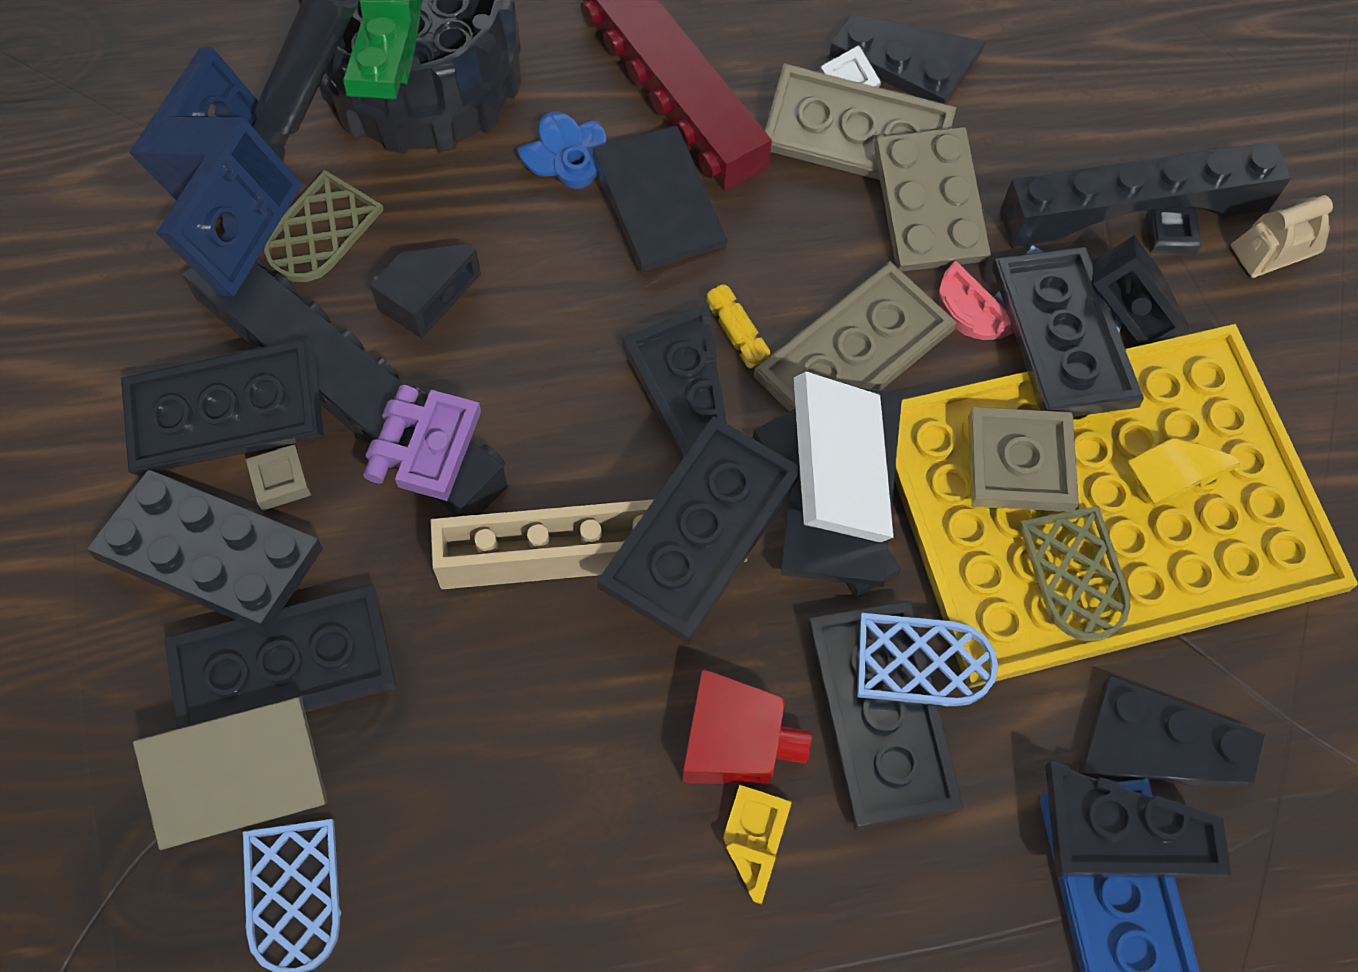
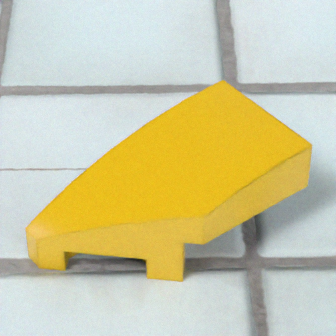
(1177, 468)
(755, 835)

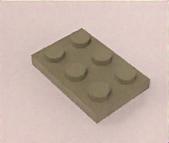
(931, 199)

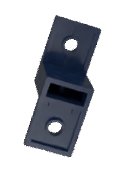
(214, 172)

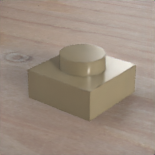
(278, 477)

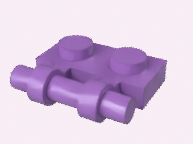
(436, 445)

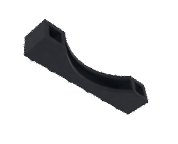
(1221, 180)

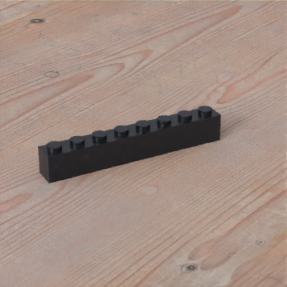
(348, 379)

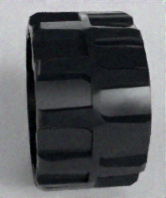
(453, 78)

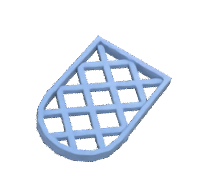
(938, 662)
(251, 874)

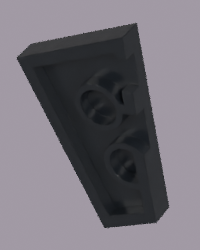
(910, 57)
(679, 374)
(1162, 739)
(1128, 834)

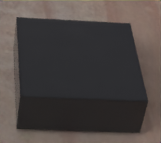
(1173, 230)

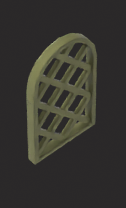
(374, 210)
(1047, 592)

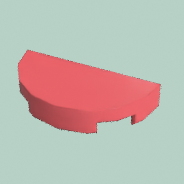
(972, 306)

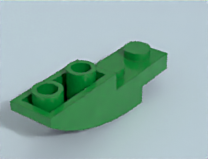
(383, 48)

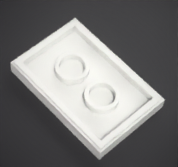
(842, 458)

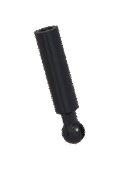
(300, 69)

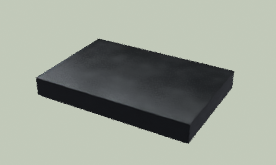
(659, 198)

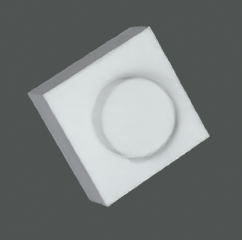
(853, 67)

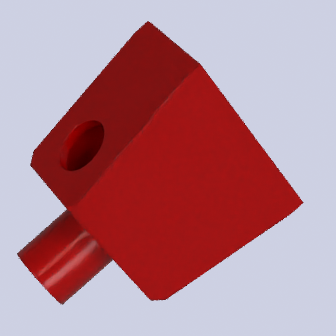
(739, 734)

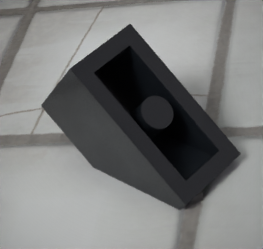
(424, 285)
(1138, 293)

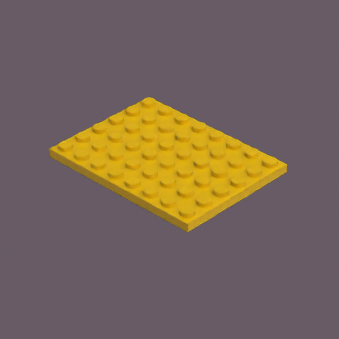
(1190, 564)

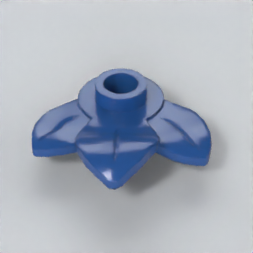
(562, 145)

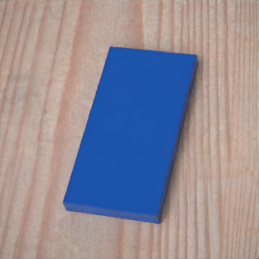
(1125, 920)

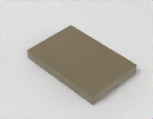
(230, 772)

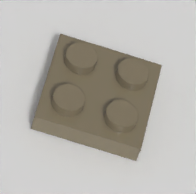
(1022, 459)

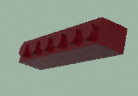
(683, 87)

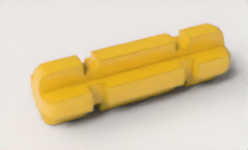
(737, 326)

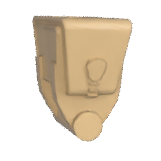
(1285, 236)

